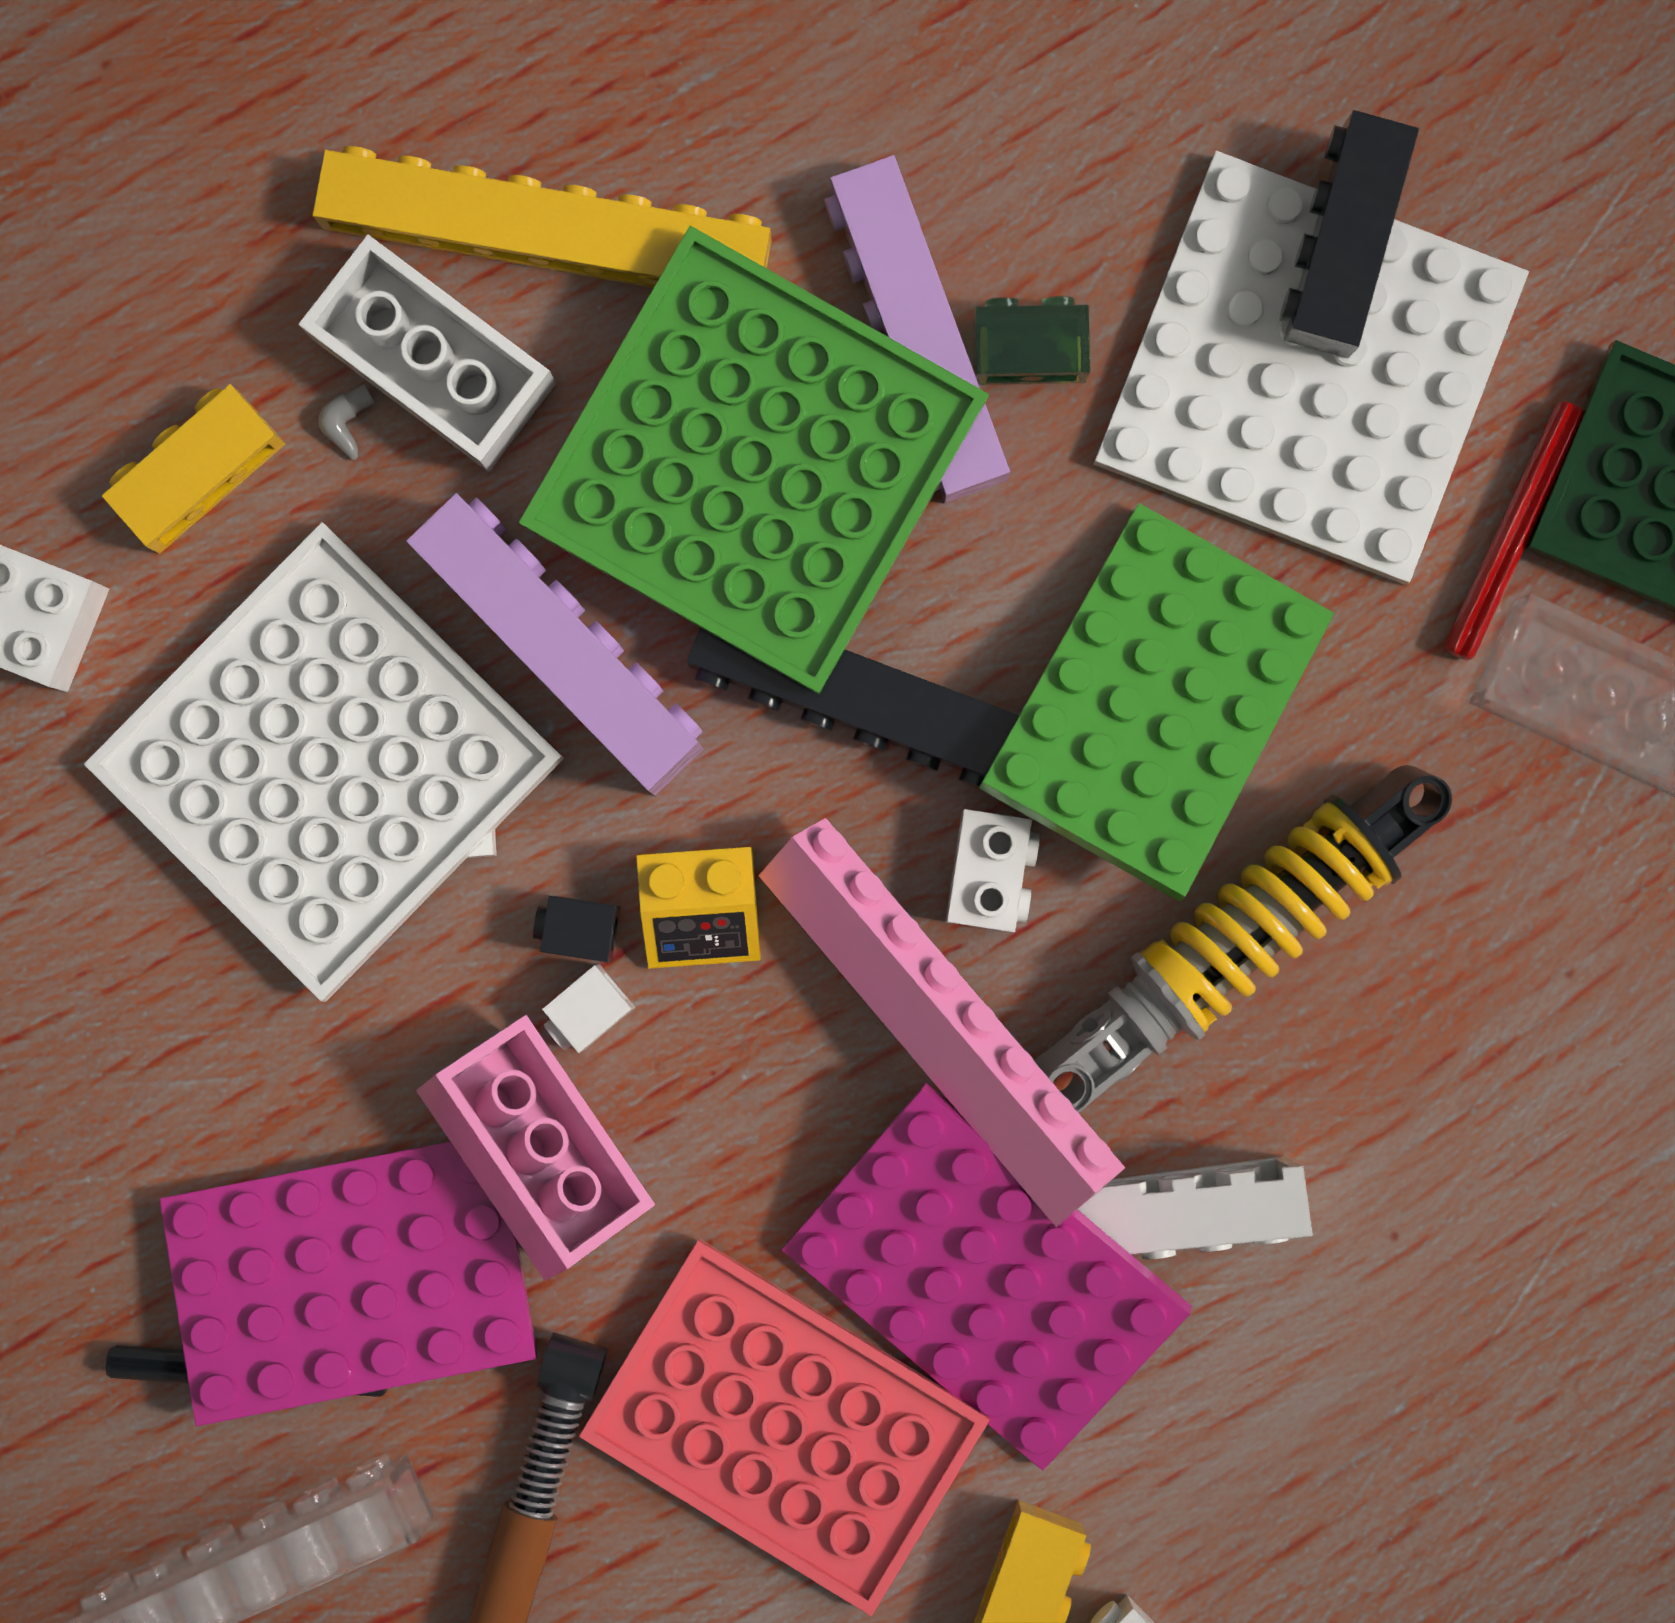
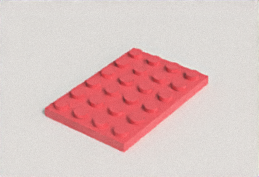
(785, 1427)

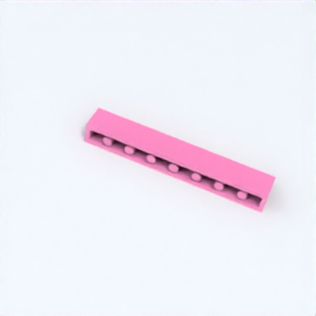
(941, 1021)

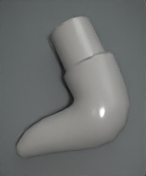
(337, 412)

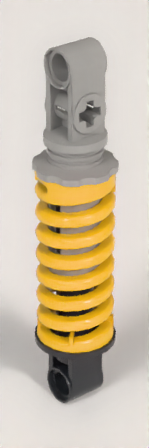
(1254, 923)

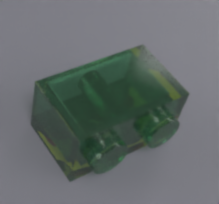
(1031, 342)

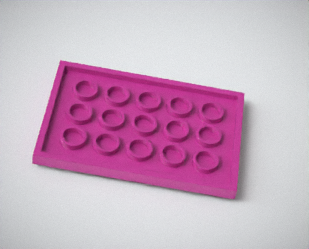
(343, 1283)
(981, 1284)

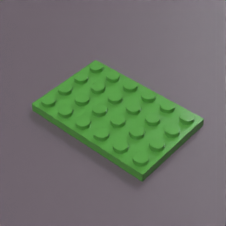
(1157, 702)

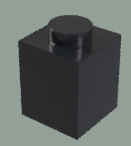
(577, 928)

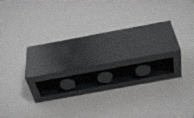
(1349, 234)

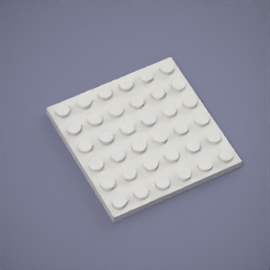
(1289, 434)
(323, 762)

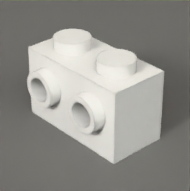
(990, 871)

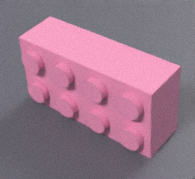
(535, 1148)

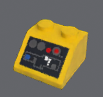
(699, 907)

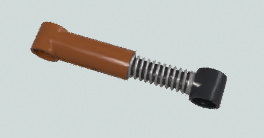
(528, 1523)

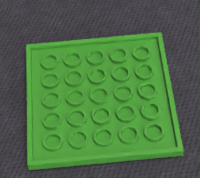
(754, 459)

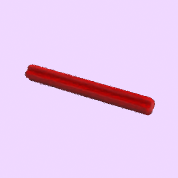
(1513, 532)

